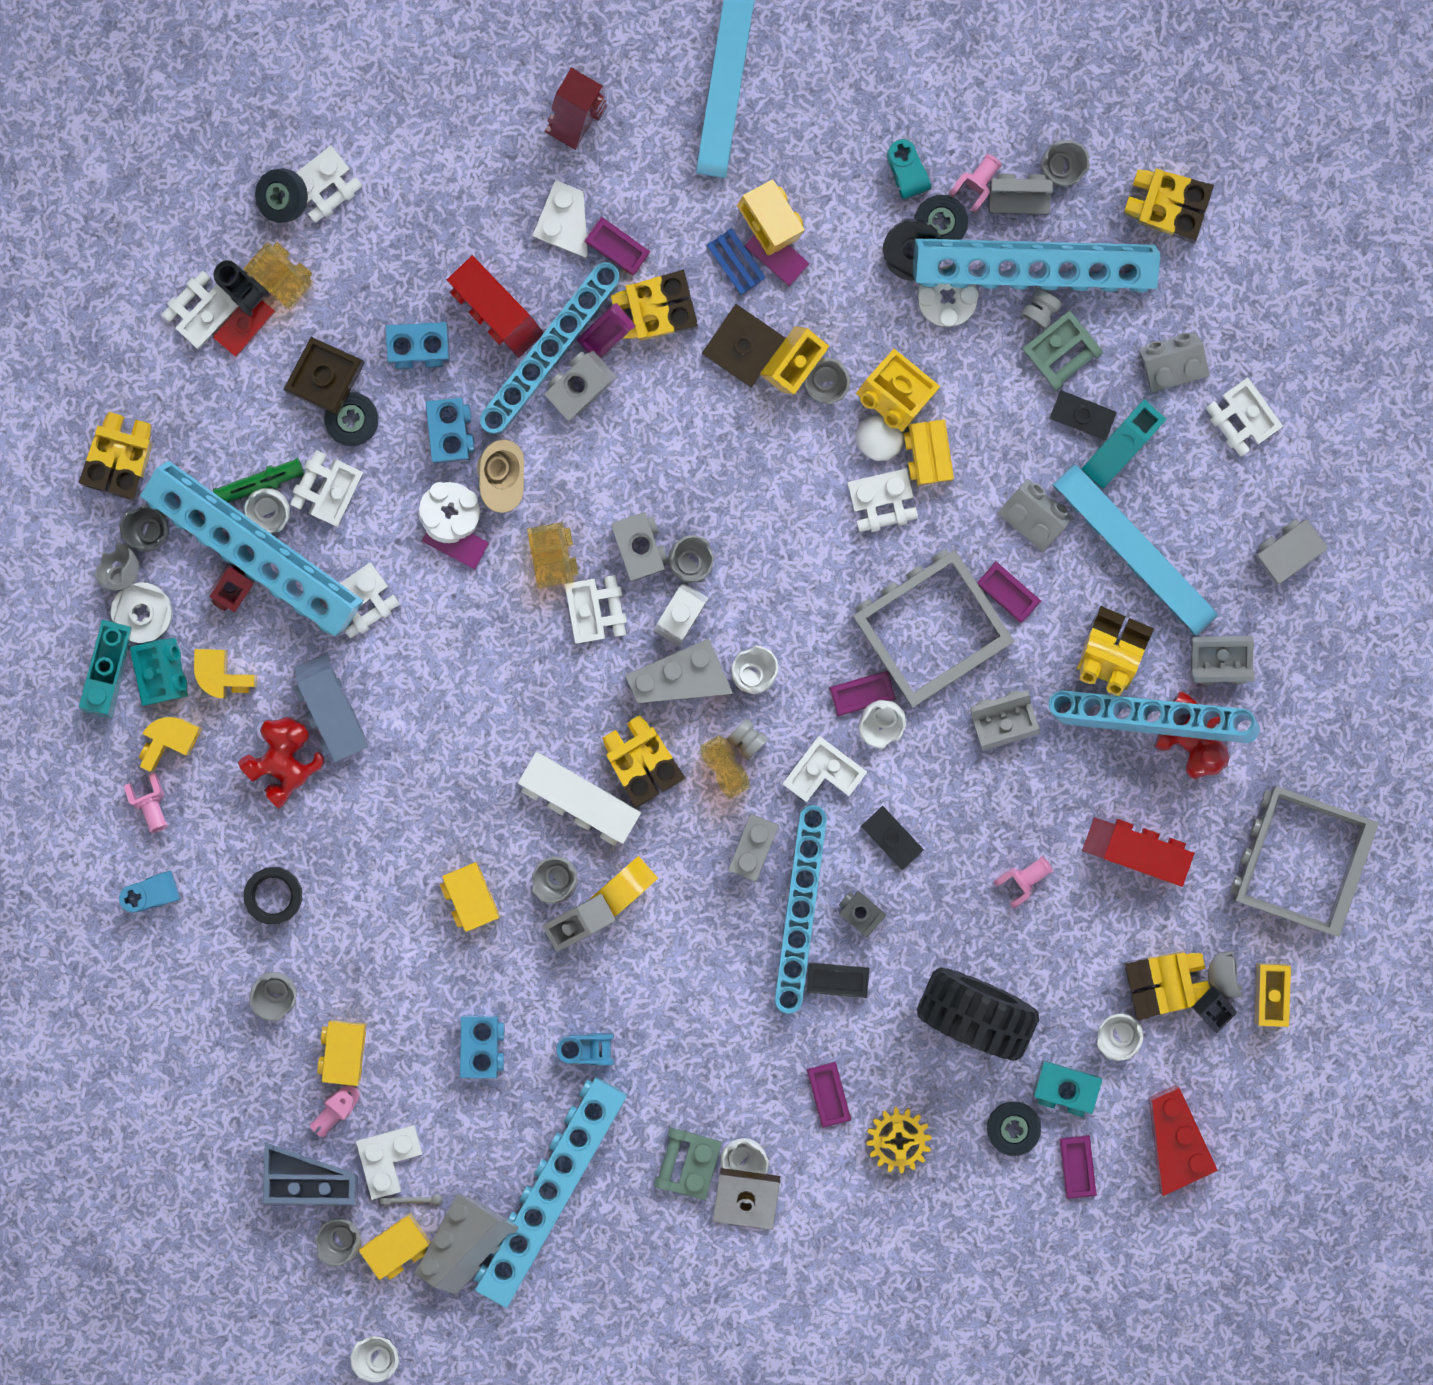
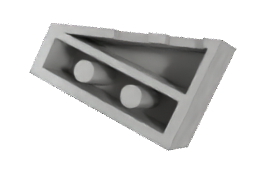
(683, 675)
(462, 1244)

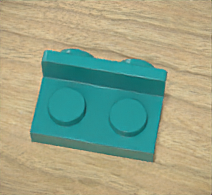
(159, 671)

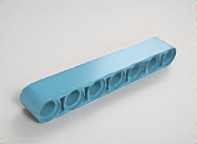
(725, 87)
(555, 334)
(1136, 549)
(1165, 725)
(805, 923)

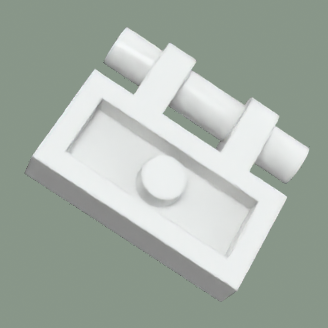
(321, 174)
(206, 316)
(1251, 411)
(879, 491)
(334, 492)
(367, 585)
(586, 613)

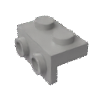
(1020, 195)
(1174, 361)
(1035, 514)
(1222, 659)
(1004, 720)

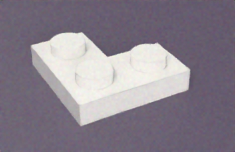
(823, 762)
(379, 1155)

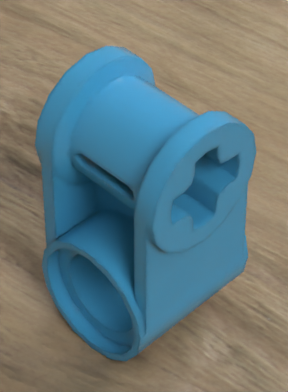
(155, 892)
(588, 1049)

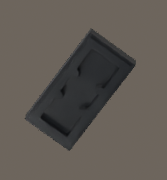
(1083, 415)
(892, 837)
(838, 980)
(1214, 1009)

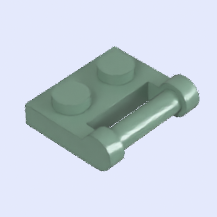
(1056, 342)
(697, 1167)

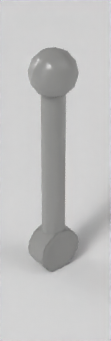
(436, 1200)

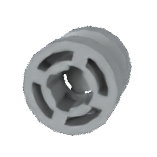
(1042, 308)
(747, 739)

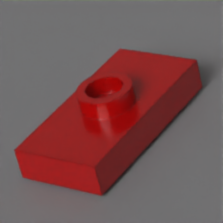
(242, 328)

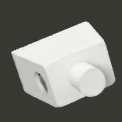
(681, 614)

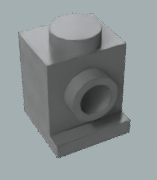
(873, 914)

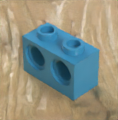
(418, 336)
(441, 431)
(472, 1046)

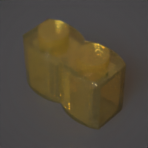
(279, 275)
(551, 555)
(729, 774)

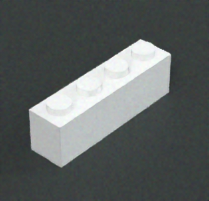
(580, 798)

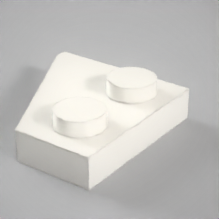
(564, 220)

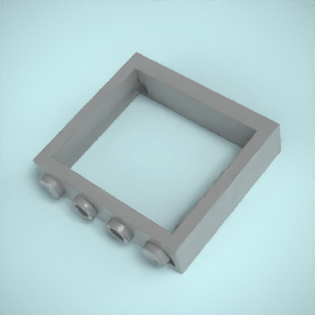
(894, 591)
(1351, 875)

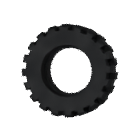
(977, 1014)

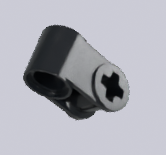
(242, 289)

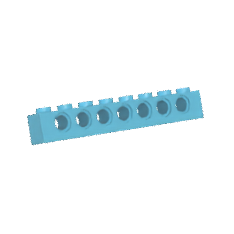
(930, 252)
(267, 548)
(504, 1288)

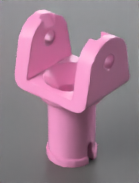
(979, 179)
(149, 804)
(1026, 878)
(337, 1107)

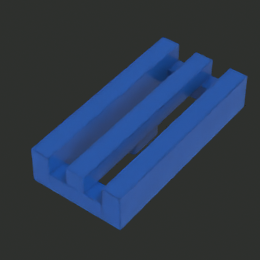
(722, 240)

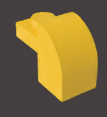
(212, 675)
(170, 733)
(627, 885)

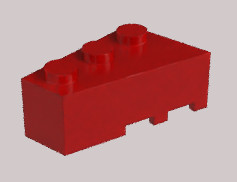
(494, 306)
(1139, 850)
(1178, 1144)

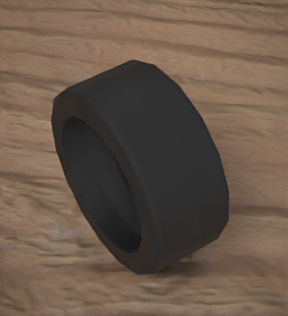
(250, 899)

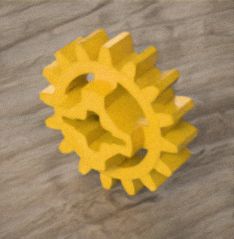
(900, 1153)

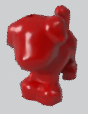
(283, 739)
(1205, 755)

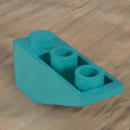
(1123, 443)
(106, 669)

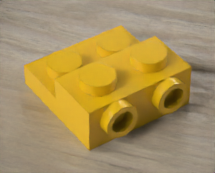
(897, 390)

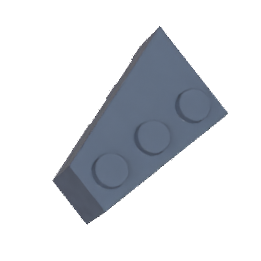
(329, 708)
(302, 1181)

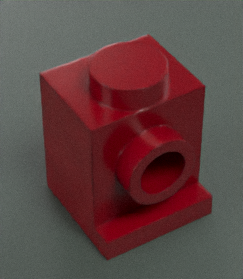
(230, 600)

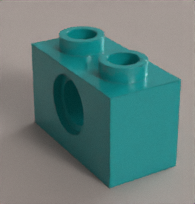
(1053, 1075)

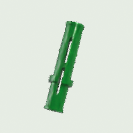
(292, 469)

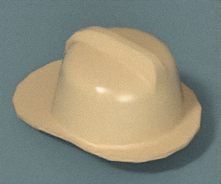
(501, 475)

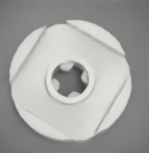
(948, 314)
(453, 495)
(157, 604)

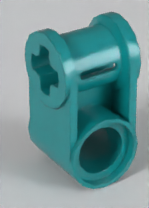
(908, 174)

